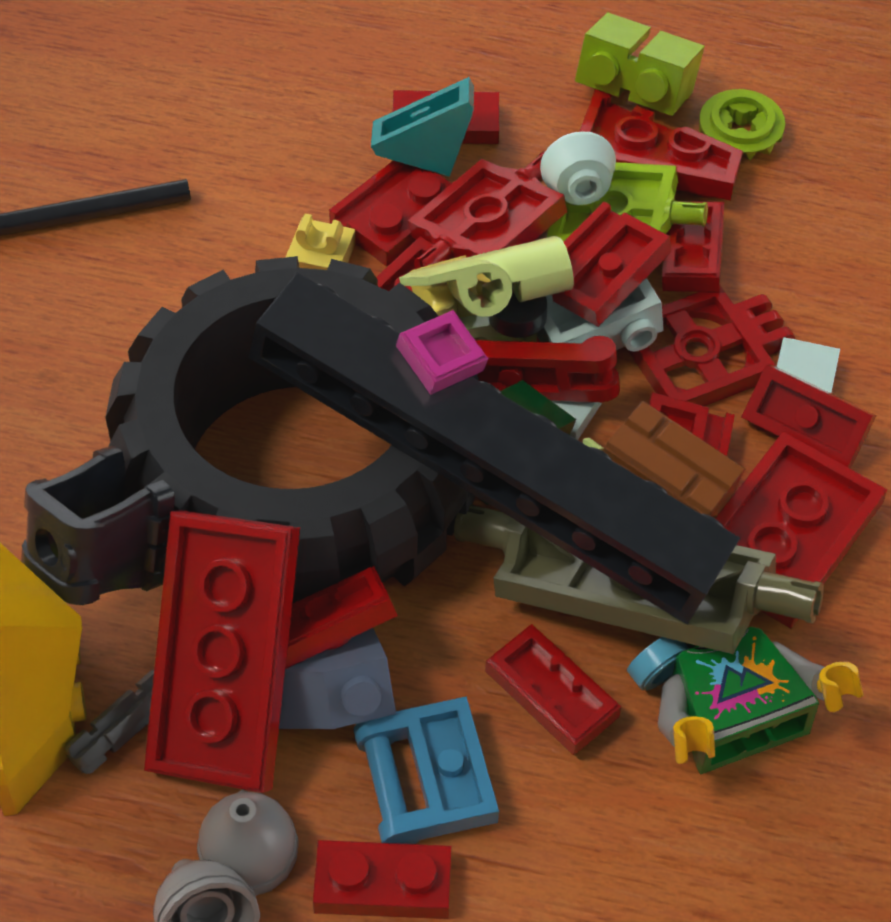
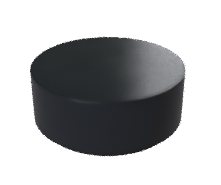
(520, 318)

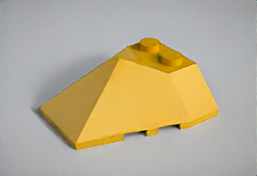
(36, 682)

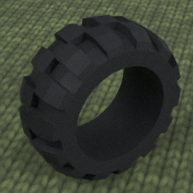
(198, 366)

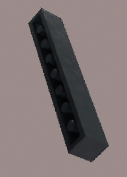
(495, 450)

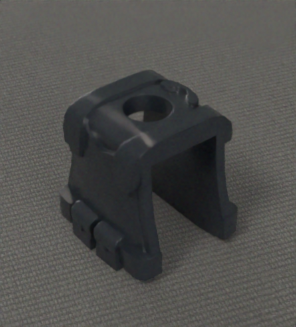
(90, 538)

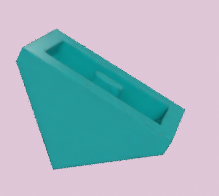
(427, 130)

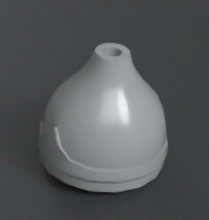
(250, 837)
(205, 894)

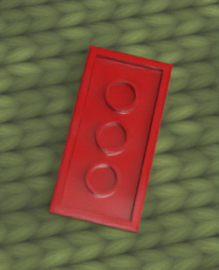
(221, 650)

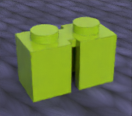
(656, 79)

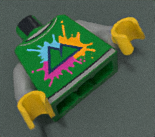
(746, 700)

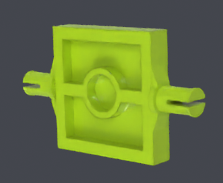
(642, 192)

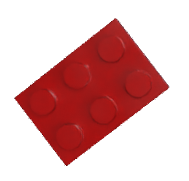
(801, 510)

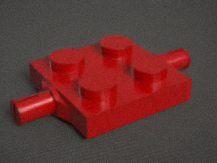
(487, 212)

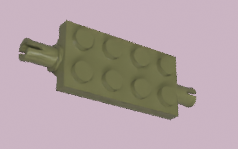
(553, 579)

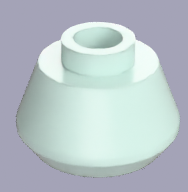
(579, 167)

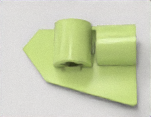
(529, 268)

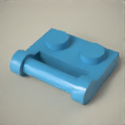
(447, 765)

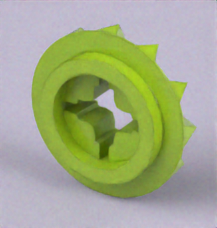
(742, 108)

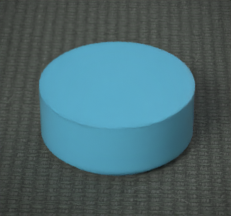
(655, 663)

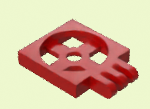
(742, 323)

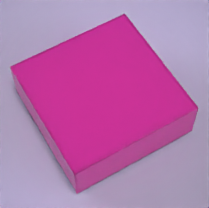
(441, 352)

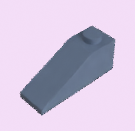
(338, 687)

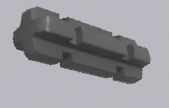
(112, 727)

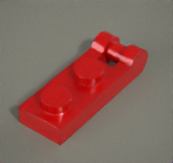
(555, 369)

